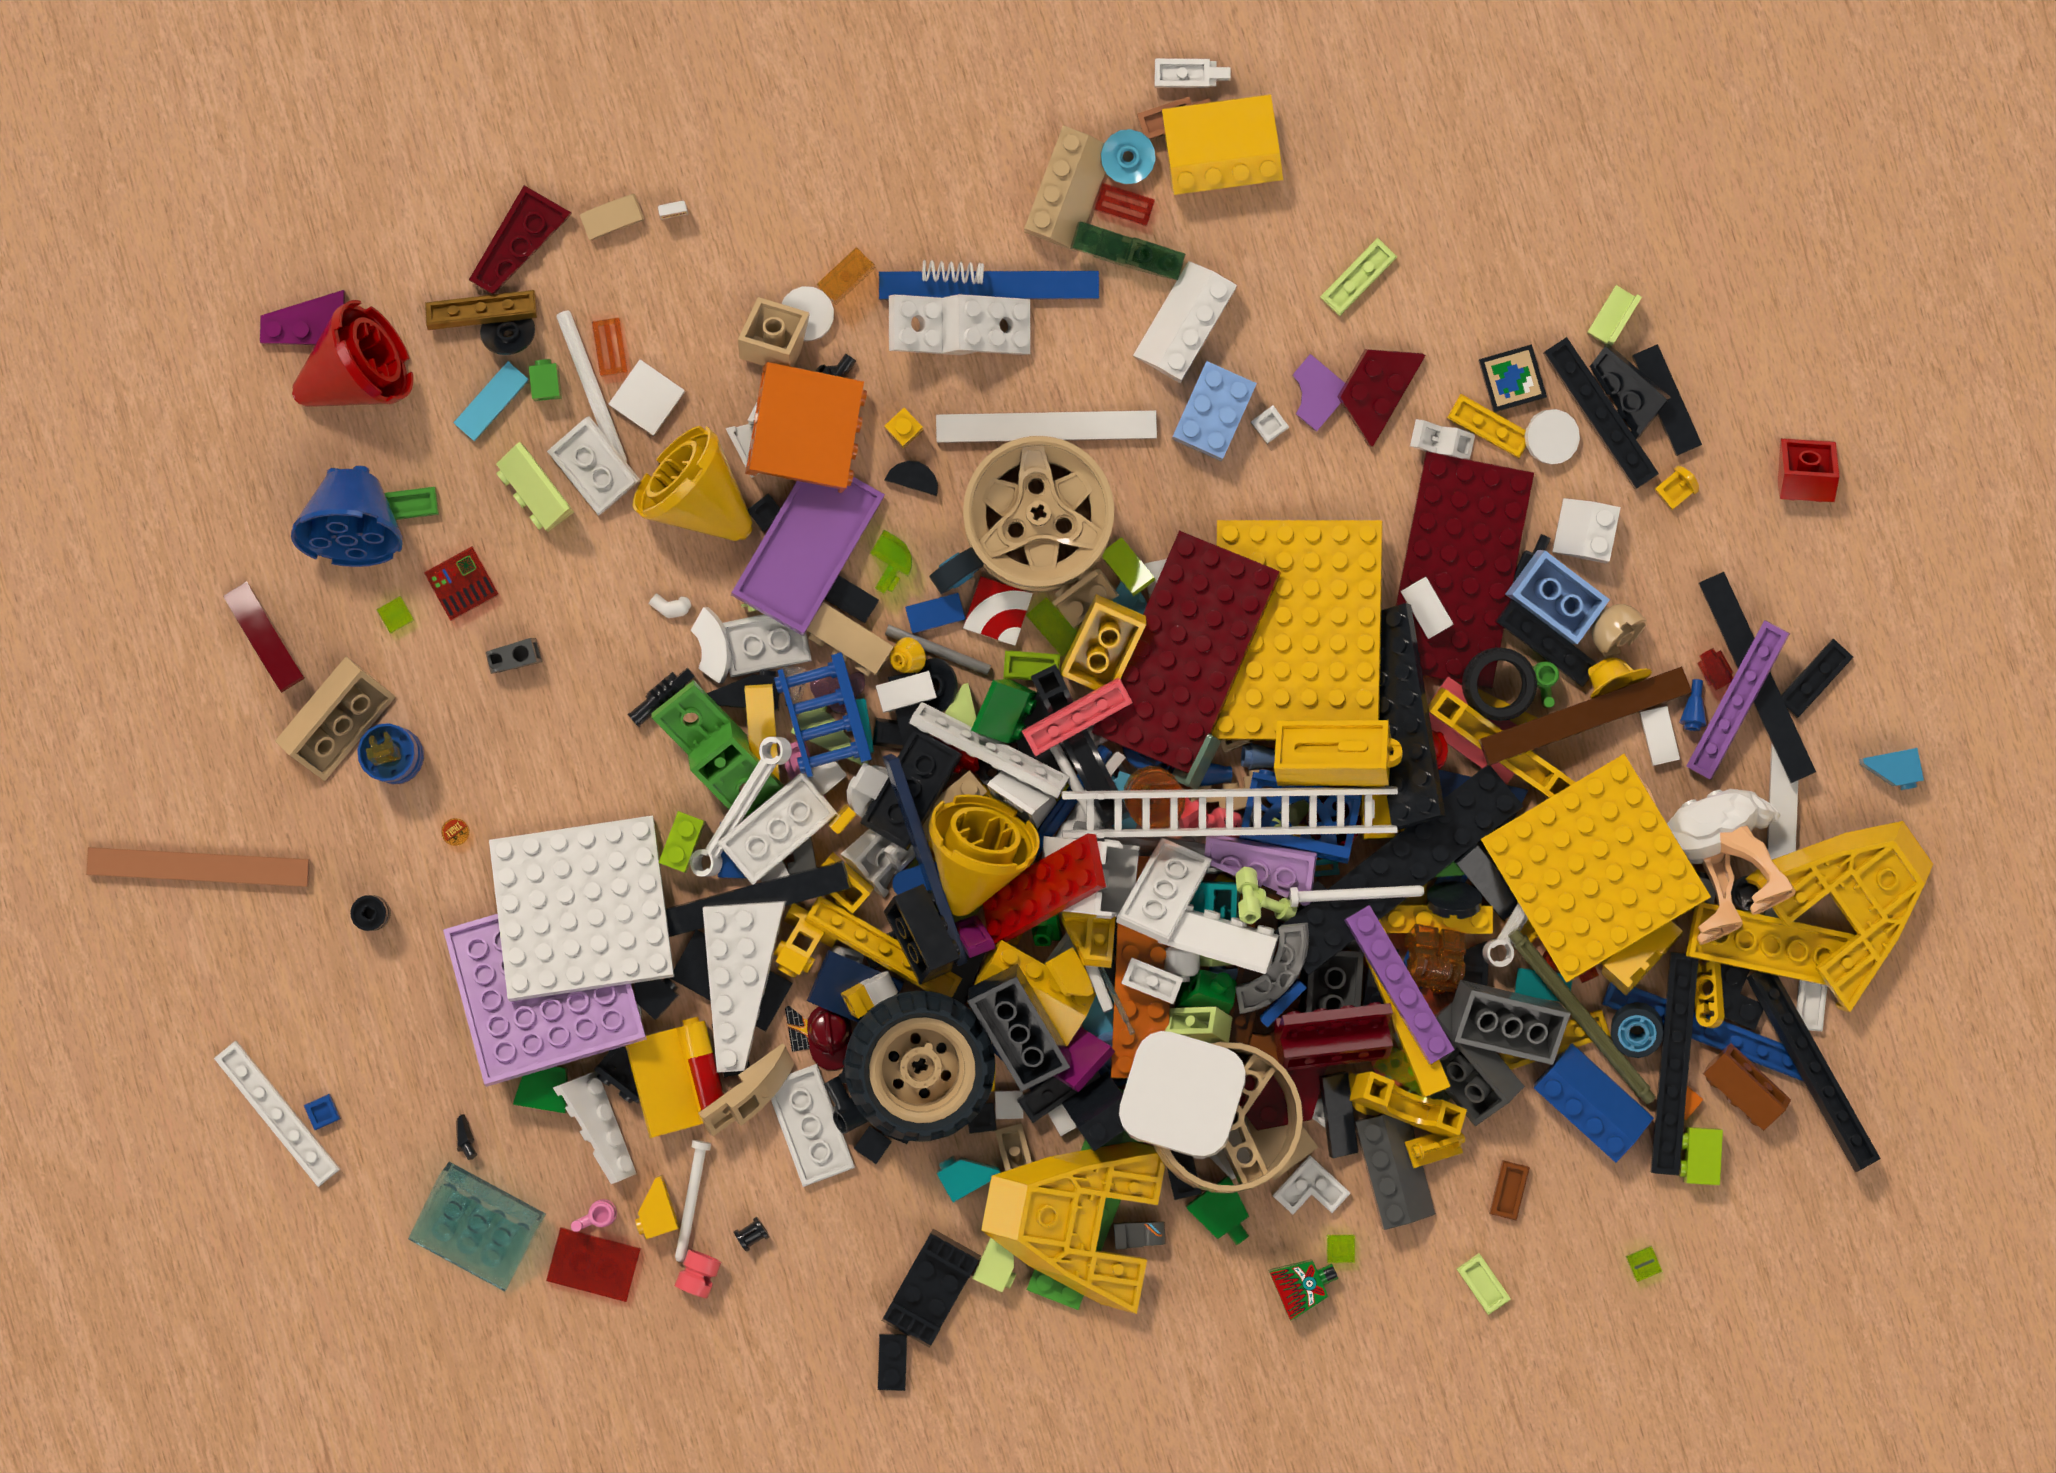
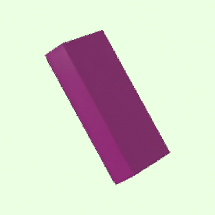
(974, 936)

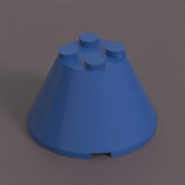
(348, 521)

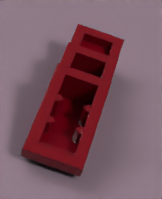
(264, 637)

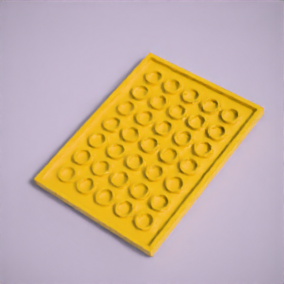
(1320, 628)

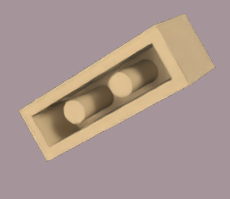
(849, 638)

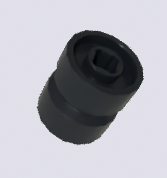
(1742, 893)
(370, 913)

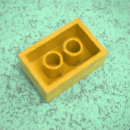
(1103, 643)

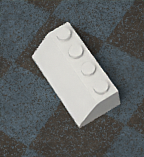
(1185, 321)
(1225, 939)

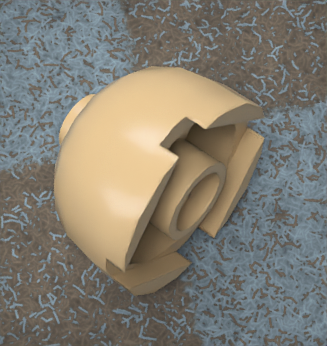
(1616, 627)

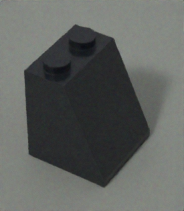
(1097, 1111)

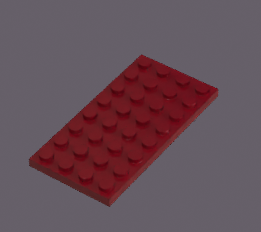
(1468, 548)
(1189, 650)

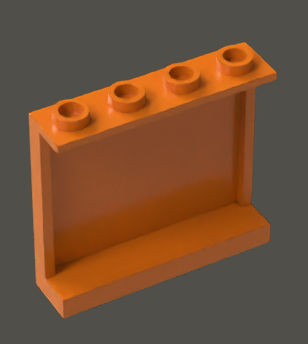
(806, 426)

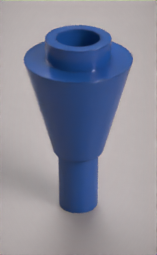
(1694, 713)

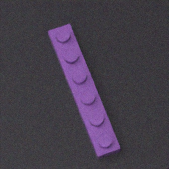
(1738, 699)
(1399, 984)

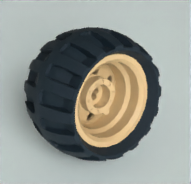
(950, 1101)

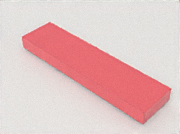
(1077, 716)

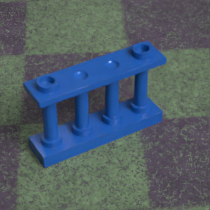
(850, 722)

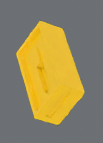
(1335, 753)

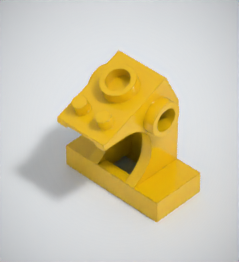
(791, 958)

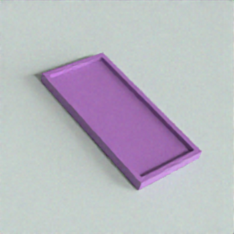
(806, 551)

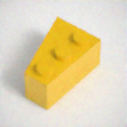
(1636, 960)

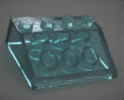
(476, 1226)

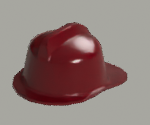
(828, 1038)

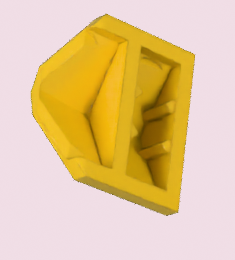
(1070, 974)

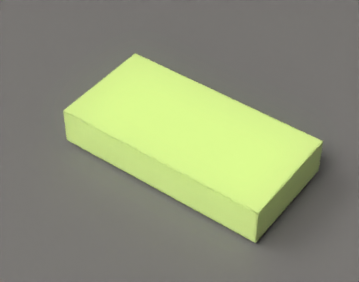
(1483, 1283)

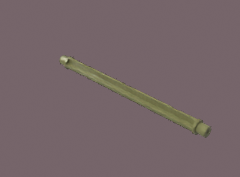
(1581, 1016)

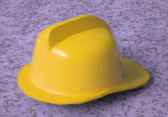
(1614, 674)

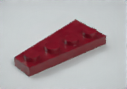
(520, 235)

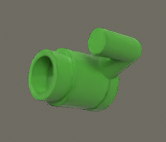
(1547, 676)

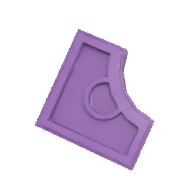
(1318, 391)

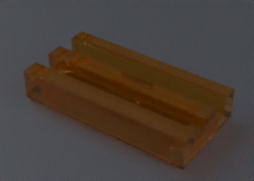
(613, 370)

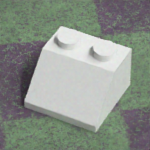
(1586, 530)
(1027, 799)

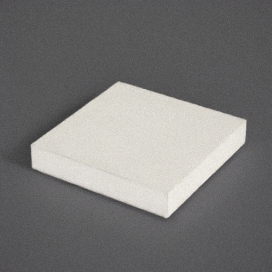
(646, 397)

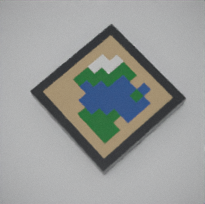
(1512, 378)

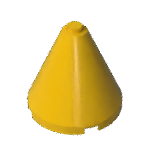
(694, 489)
(979, 848)

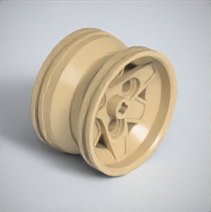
(1057, 501)

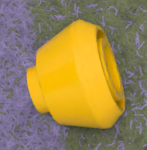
(908, 656)

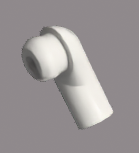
(670, 609)

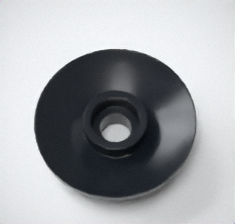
(496, 340)
(941, 673)

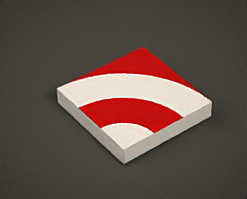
(997, 611)

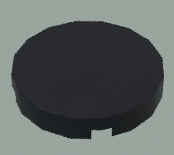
(1454, 899)

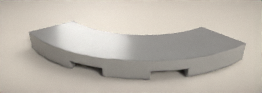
(1282, 973)

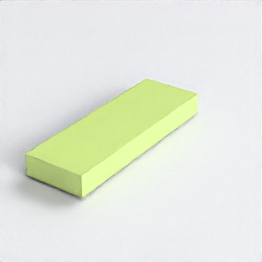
(1358, 277)

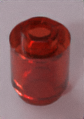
(1715, 668)

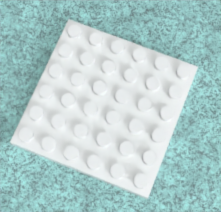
(581, 908)

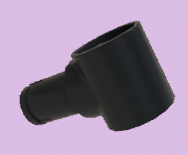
(846, 1113)

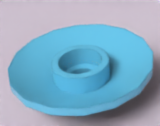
(1142, 160)

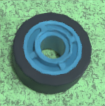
(956, 570)
(1637, 1015)

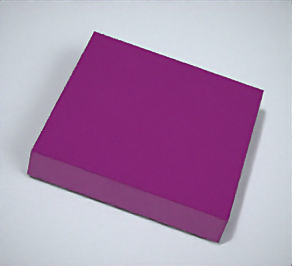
(1087, 1057)

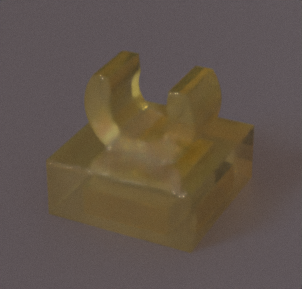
(382, 753)

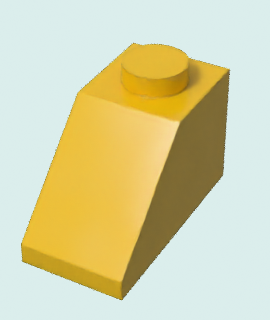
(656, 1211)

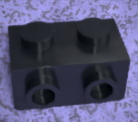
(616, 1070)

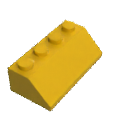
(1064, 1011)

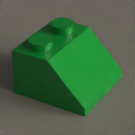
(1005, 711)

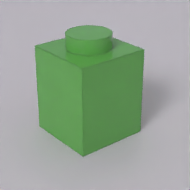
(545, 380)

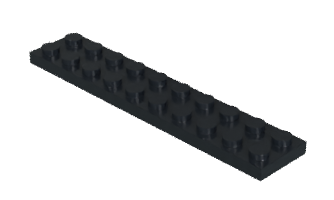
(1409, 860)

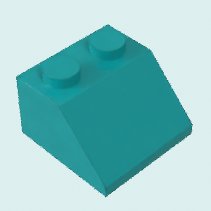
(964, 1176)

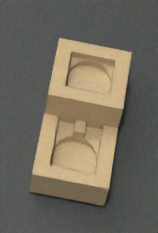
(611, 216)

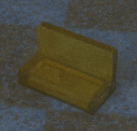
(846, 275)

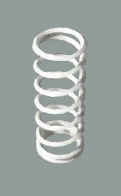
(978, 278)

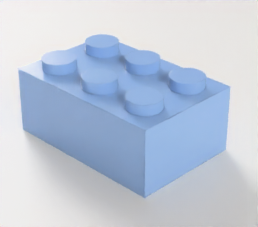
(1214, 411)
(1557, 596)

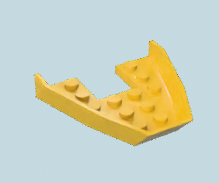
(1873, 881)
(1054, 1213)

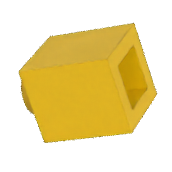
(903, 428)

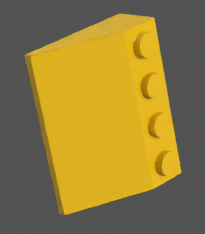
(1222, 144)

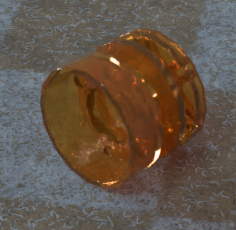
(1153, 779)

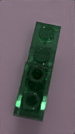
(1127, 251)

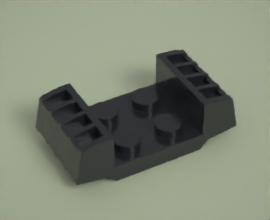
(931, 1288)

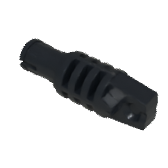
(660, 694)

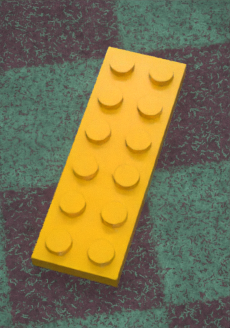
(1767, 945)

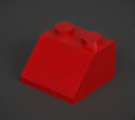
(1808, 470)

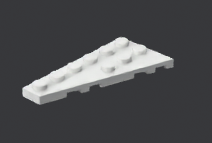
(739, 962)

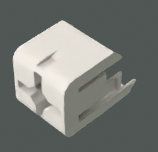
(1119, 871)

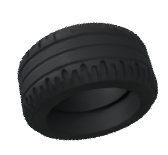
(1527, 692)

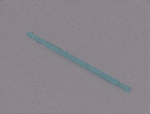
(1119, 1006)

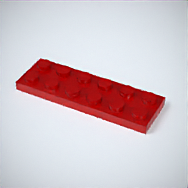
(1045, 889)

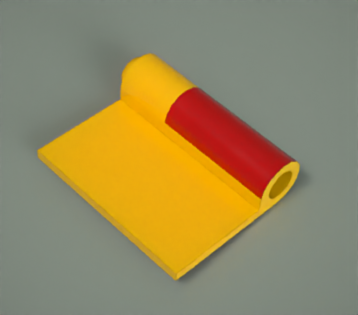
(675, 1076)

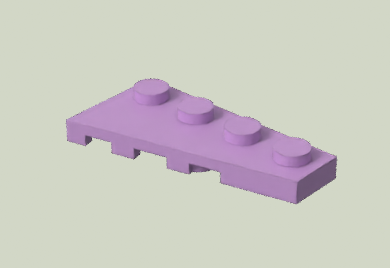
(1275, 865)

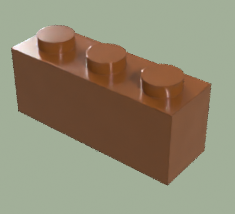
(1746, 1087)

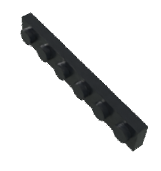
(1600, 413)

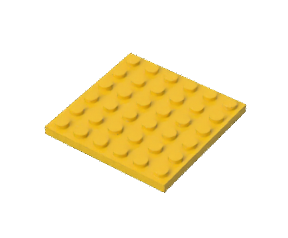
(1595, 868)

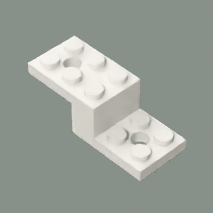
(959, 324)

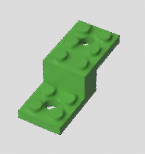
(714, 745)

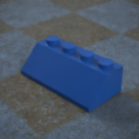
(1593, 1102)

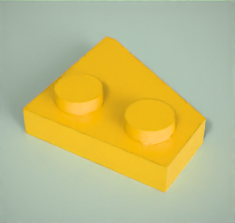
(1091, 937)

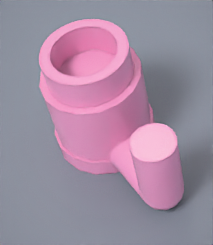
(600, 1214)

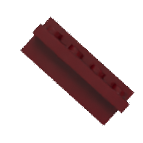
(1333, 1036)

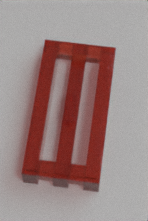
(1121, 192)

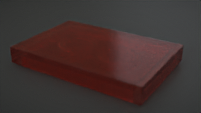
(593, 1264)

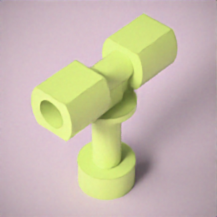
(1255, 898)

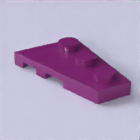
(301, 322)

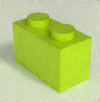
(682, 842)
(1702, 1156)

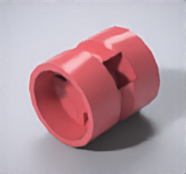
(698, 1273)

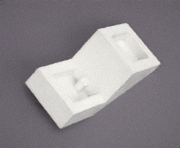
(1442, 439)

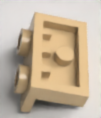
(1077, 599)

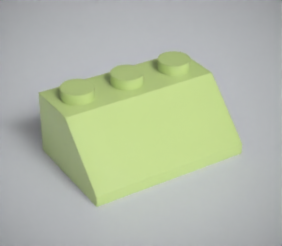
(533, 488)

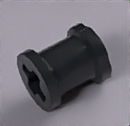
(751, 1234)

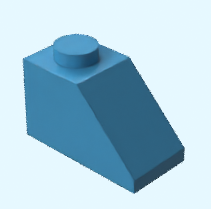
(1896, 768)

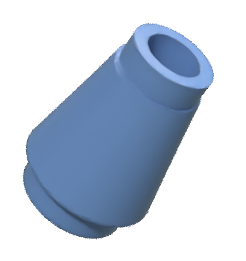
(1257, 756)

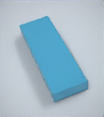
(491, 401)

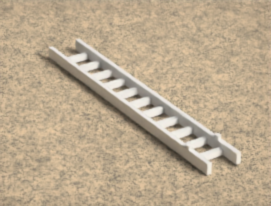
(1285, 829)

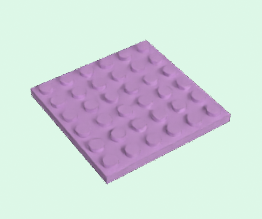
(538, 1031)

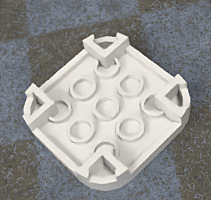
(1182, 1094)

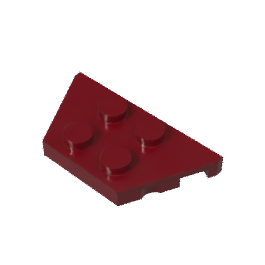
(1377, 388)
(1271, 1107)

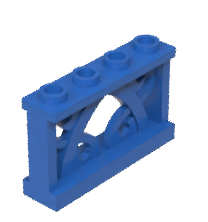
(1327, 845)

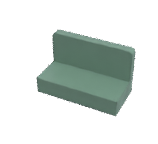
(1201, 764)

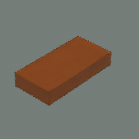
(1509, 1190)

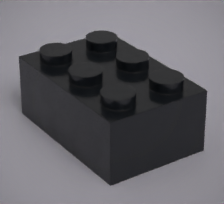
(922, 933)

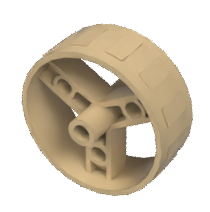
(1254, 1172)

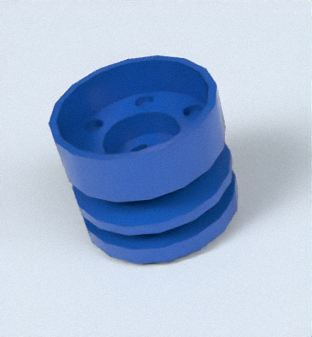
(394, 771)

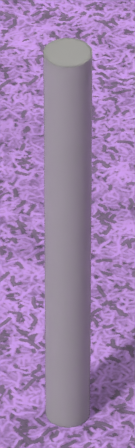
(941, 651)

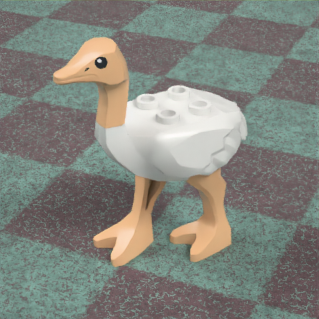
(1715, 831)

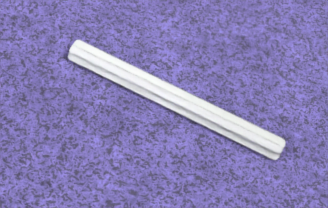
(588, 379)

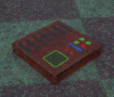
(461, 583)

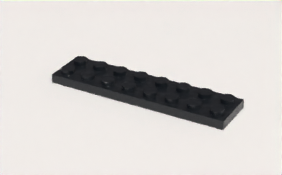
(1406, 708)

